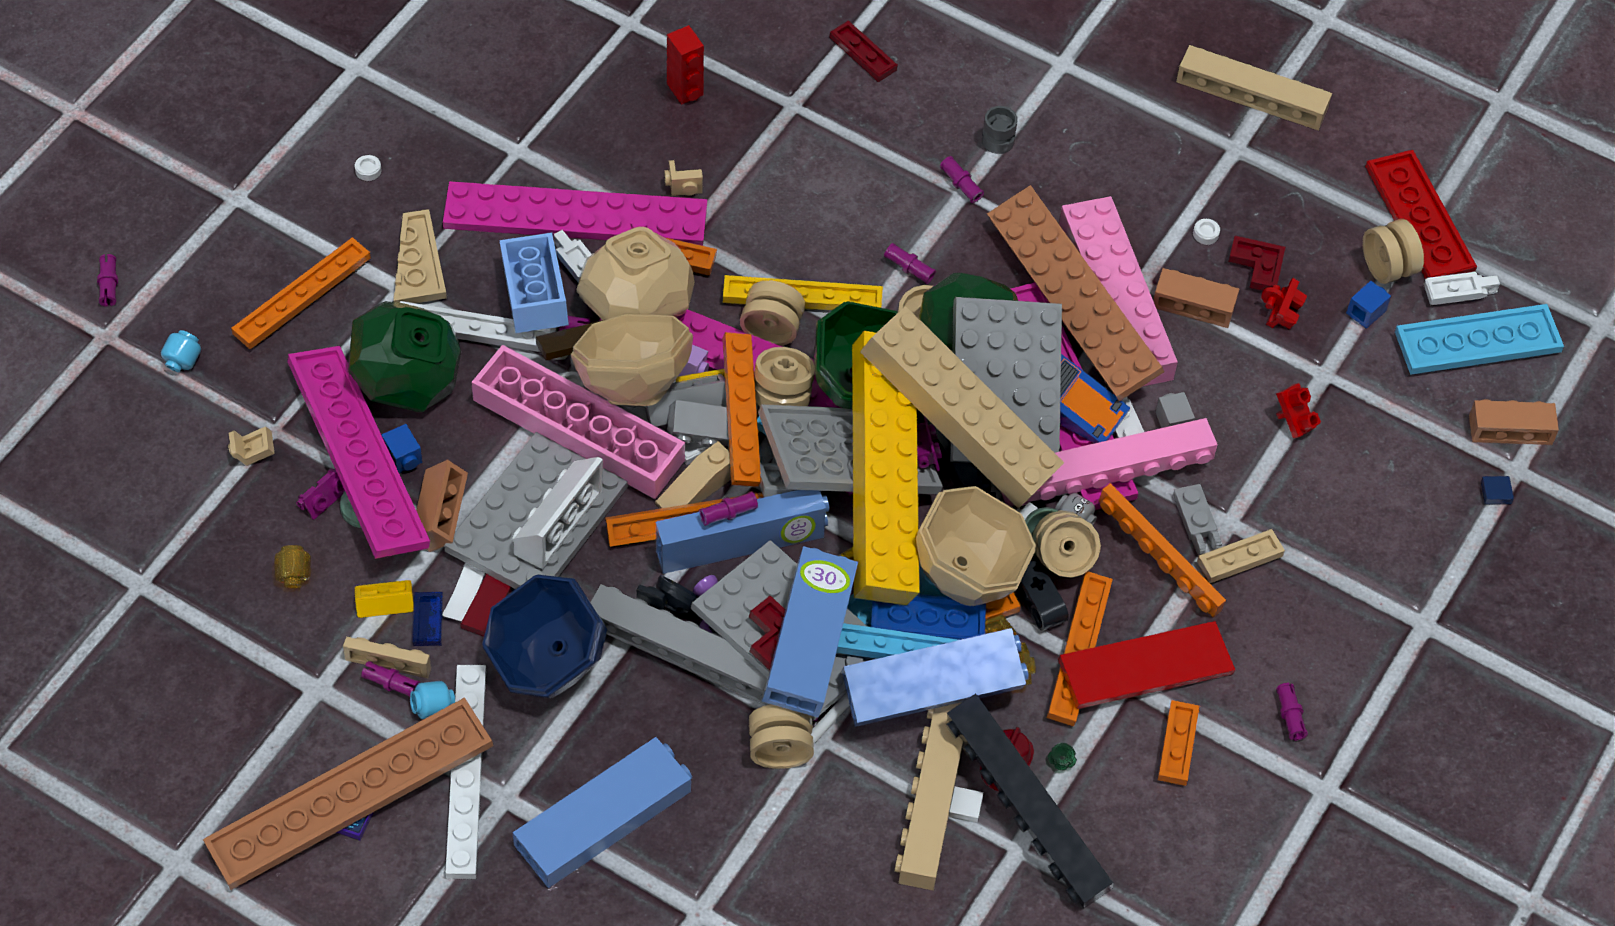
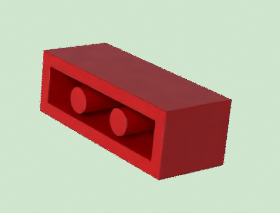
(685, 64)

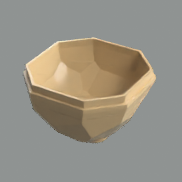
(637, 276)
(632, 357)
(974, 546)

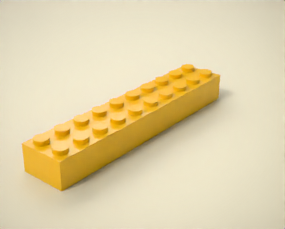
(883, 485)

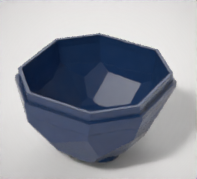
(529, 628)

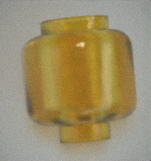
(292, 566)

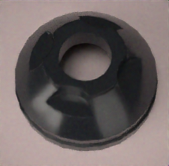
(676, 596)

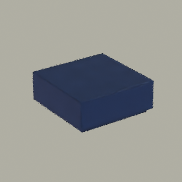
(1497, 490)

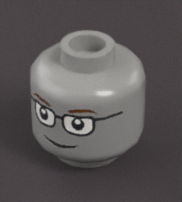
(1078, 505)

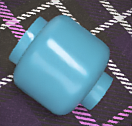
(181, 351)
(430, 698)

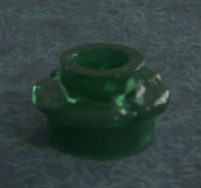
(1065, 750)

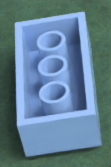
(534, 283)

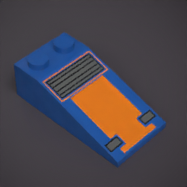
(1087, 405)

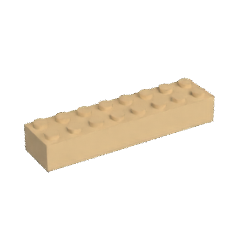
(961, 407)

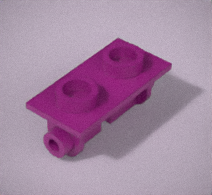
(927, 450)
(321, 497)

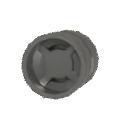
(999, 129)

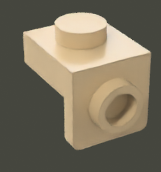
(683, 182)
(251, 446)

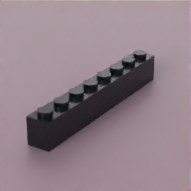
(1029, 801)

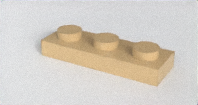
(1240, 556)
(388, 656)

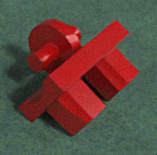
(1280, 300)
(1296, 410)

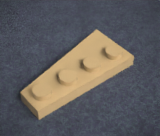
(419, 267)

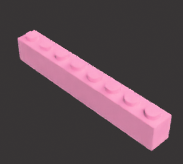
(1129, 458)

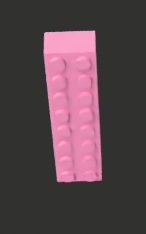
(1104, 245)
(578, 420)

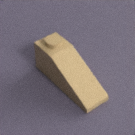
(700, 479)

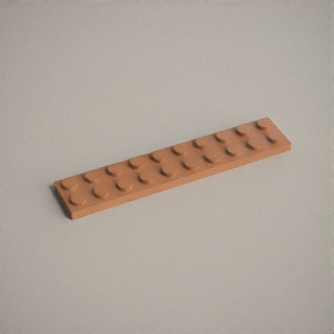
(1068, 280)
(347, 793)

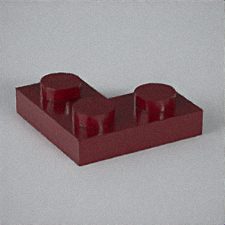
(1263, 256)
(769, 618)

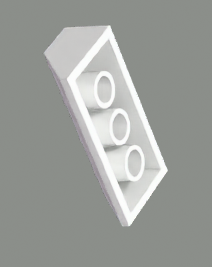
(559, 512)

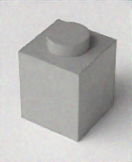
(1173, 410)

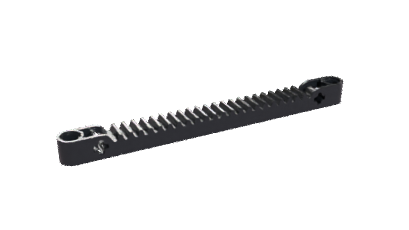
(1035, 588)

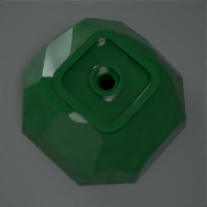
(938, 301)
(834, 343)
(395, 365)

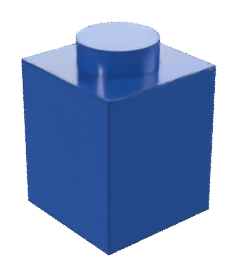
(1368, 304)
(403, 448)

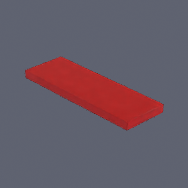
(1413, 198)
(1146, 664)

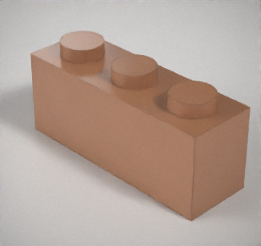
(1195, 297)
(1513, 422)
(441, 502)

